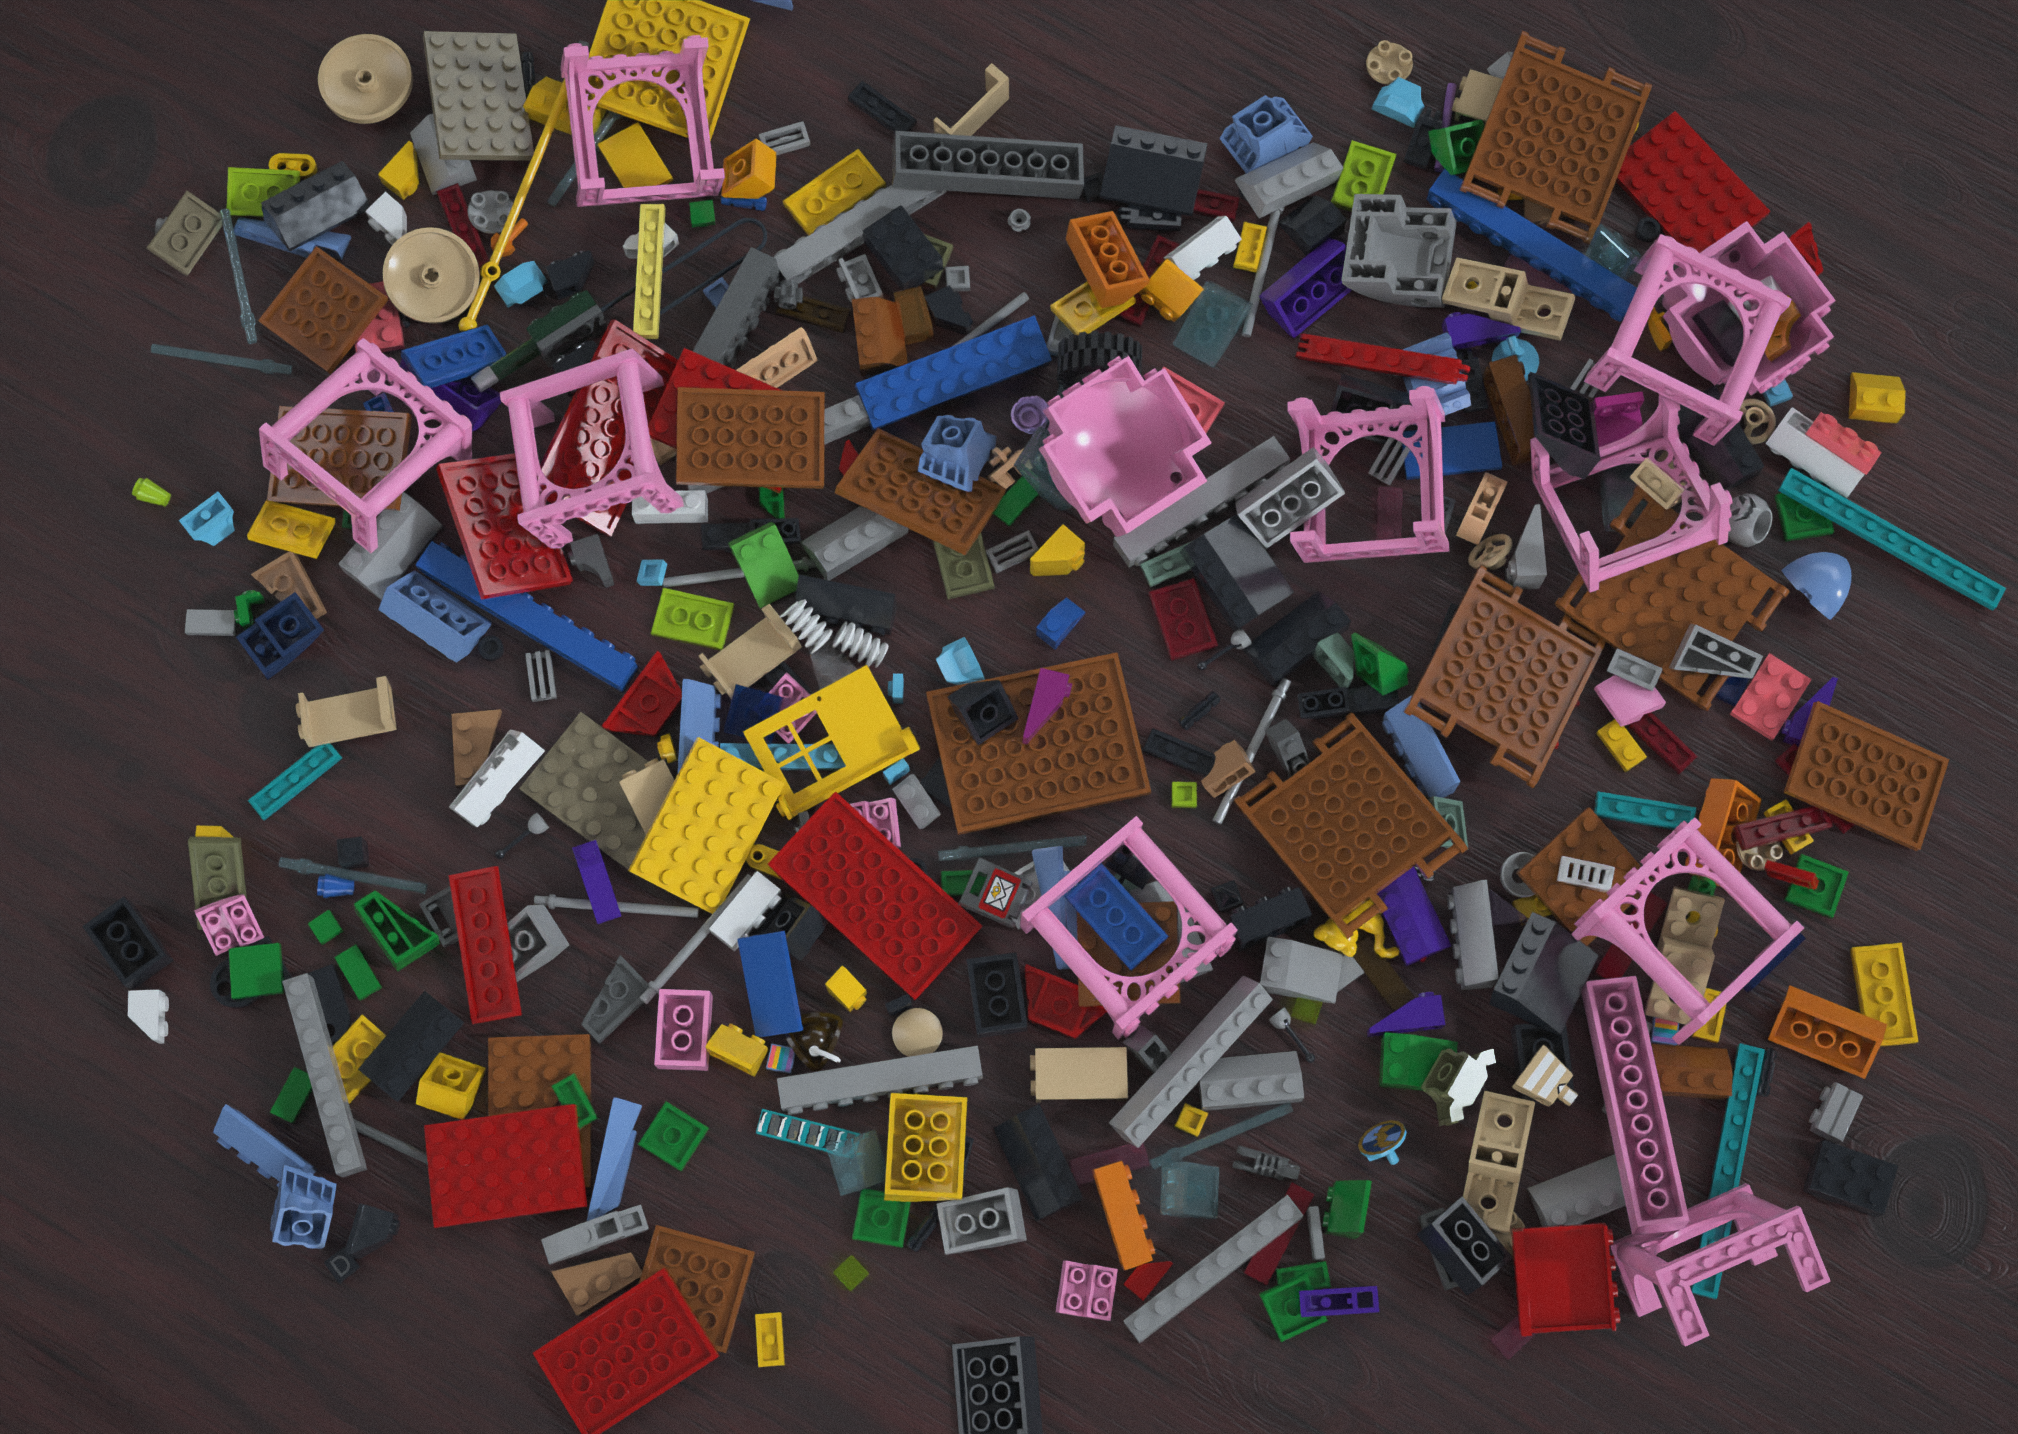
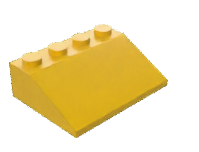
(925, 1148)

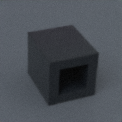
(353, 853)

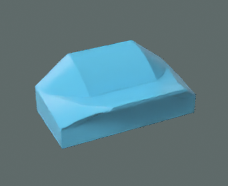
(1400, 102)
(520, 283)
(210, 520)
(959, 663)

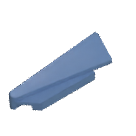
(331, 243)
(1049, 872)
(614, 1158)

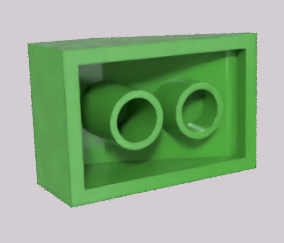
(765, 564)

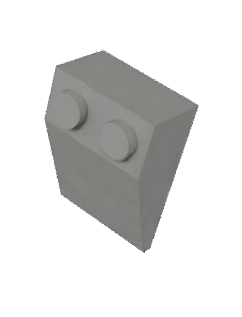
(1528, 562)
(534, 939)
(1300, 970)
(981, 1221)

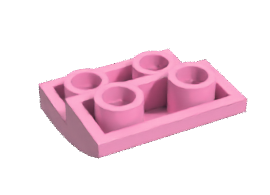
(792, 693)
(1627, 700)
(882, 816)
(229, 923)
(1086, 1290)

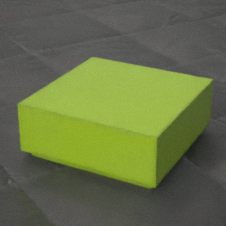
(1184, 794)

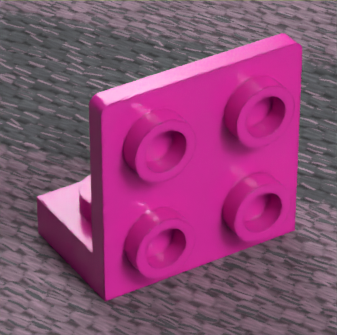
(1617, 416)

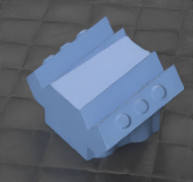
(1264, 133)
(1450, 396)
(956, 451)
(302, 1209)

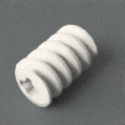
(807, 625)
(860, 644)

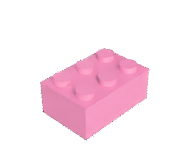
(683, 1029)

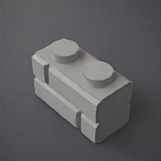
(1835, 1112)

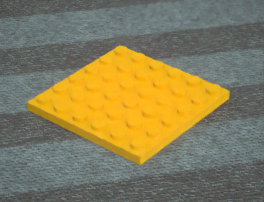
(661, 26)

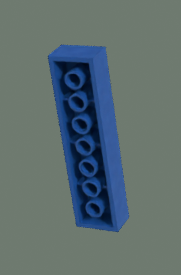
(953, 372)

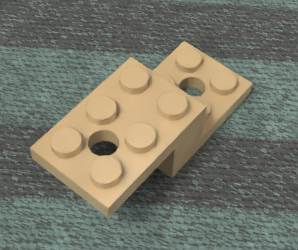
(1508, 298)
(1686, 948)
(1498, 1158)

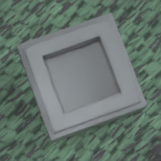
(958, 278)

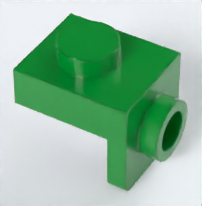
(243, 613)

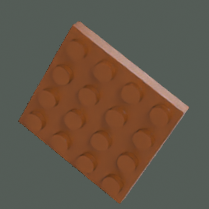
(323, 310)
(1585, 840)
(1166, 916)
(708, 1276)

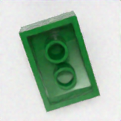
(1408, 1059)
(1347, 1208)

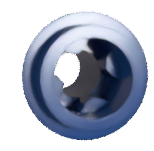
(334, 886)

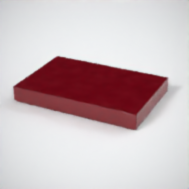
(1182, 619)

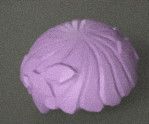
(1029, 414)

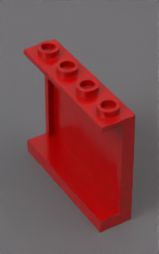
(1564, 1278)

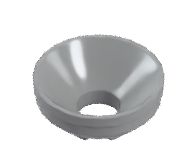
(1513, 862)

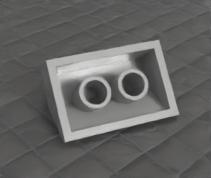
(437, 171)

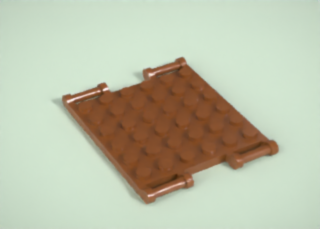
(1556, 137)
(1656, 603)
(1506, 675)
(1349, 824)

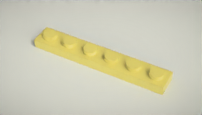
(649, 270)

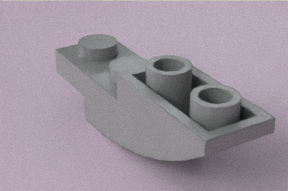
(594, 1234)

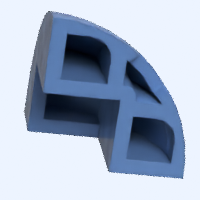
(1822, 579)

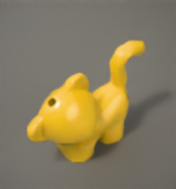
(1334, 939)

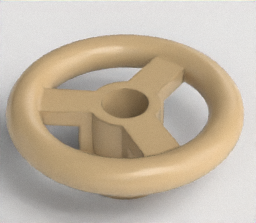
(1758, 414)
(1492, 556)

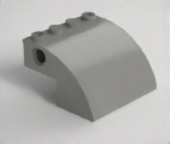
(1398, 251)

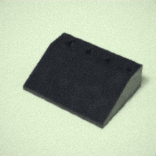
(1153, 170)
(1564, 425)
(1236, 572)
(1544, 975)
(997, 1386)

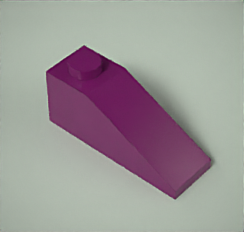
(1047, 699)

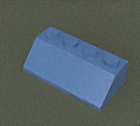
(434, 615)
(697, 716)
(1421, 752)
(256, 1144)

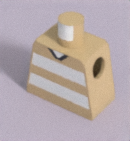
(1545, 1079)

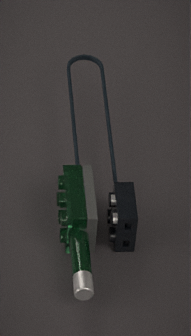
(568, 331)

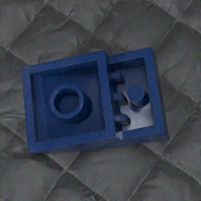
(280, 635)

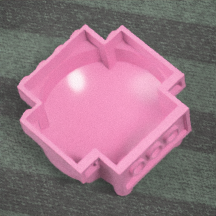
(1748, 254)
(1123, 445)

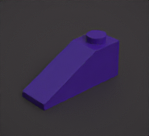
(1473, 330)
(1796, 725)
(596, 881)
(1417, 1015)
(1339, 1301)

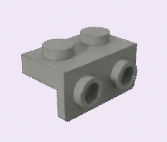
(859, 278)

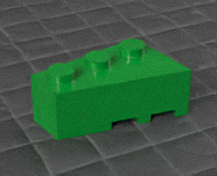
(395, 932)

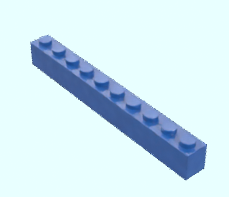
(1534, 246)
(532, 619)

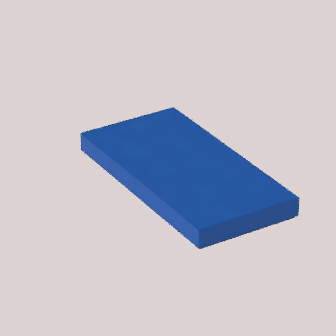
(453, 356)
(1464, 450)
(1116, 916)
(770, 984)

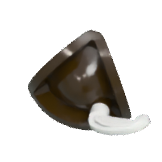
(817, 1039)

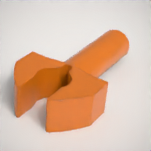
(509, 249)

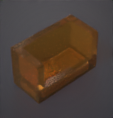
(914, 315)

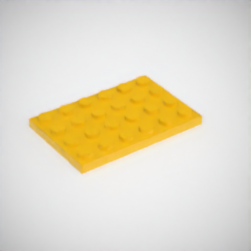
(706, 826)

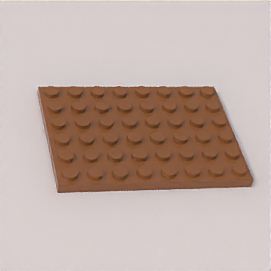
(1074, 762)

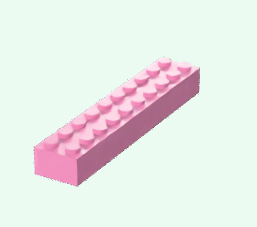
(1634, 1106)

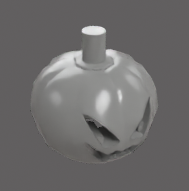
(1749, 520)

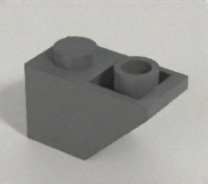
(1288, 747)

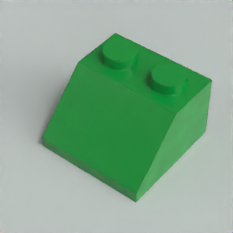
(1456, 145)
(1378, 666)

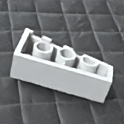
(496, 777)

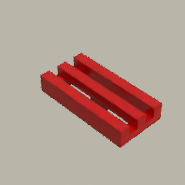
(1791, 874)

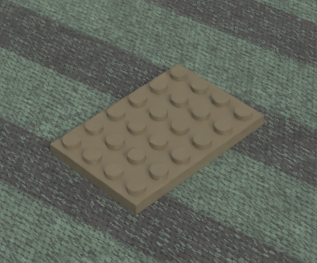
(477, 96)
(583, 788)

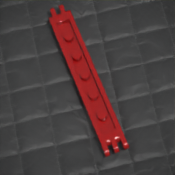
(1382, 359)

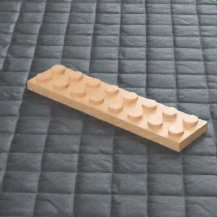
(772, 367)

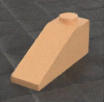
(1481, 508)

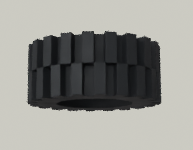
(1089, 352)

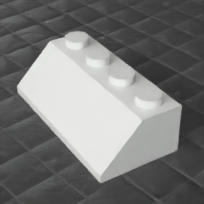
(1807, 454)

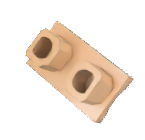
(1000, 474)

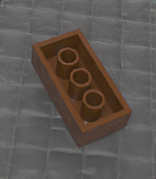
(1511, 405)

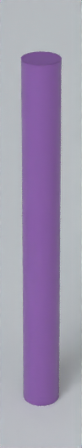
(1447, 115)

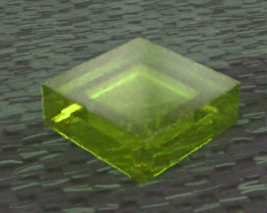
(1306, 1010)
(851, 1273)

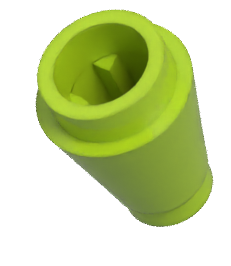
(149, 492)

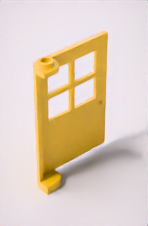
(858, 725)

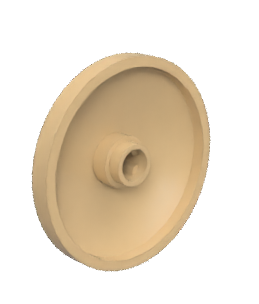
(365, 78)
(431, 275)

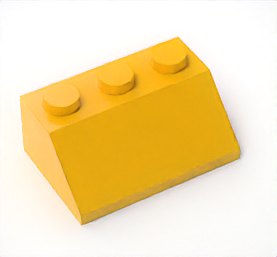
(541, 101)

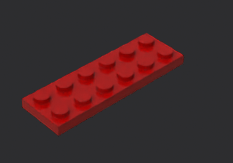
(485, 945)

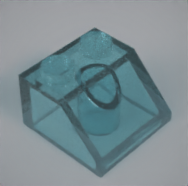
(857, 1162)
(1189, 1190)

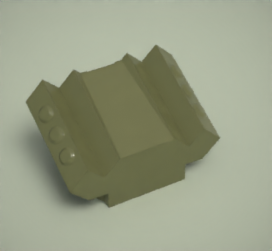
(1456, 1082)

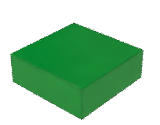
(702, 213)
(325, 927)

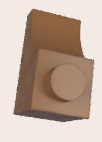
(1229, 769)

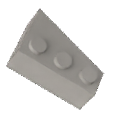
(1713, 654)

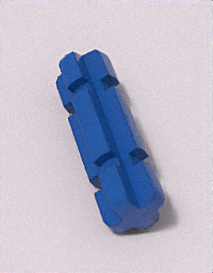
(760, 203)

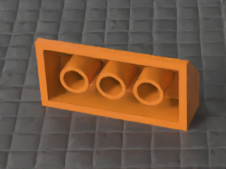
(1106, 258)
(1724, 807)
(1827, 1032)
(1122, 1214)

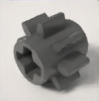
(788, 294)

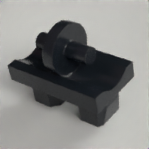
(1128, 867)

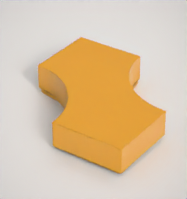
(1779, 340)

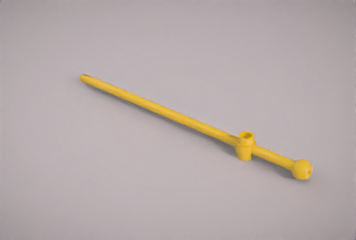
(469, 322)

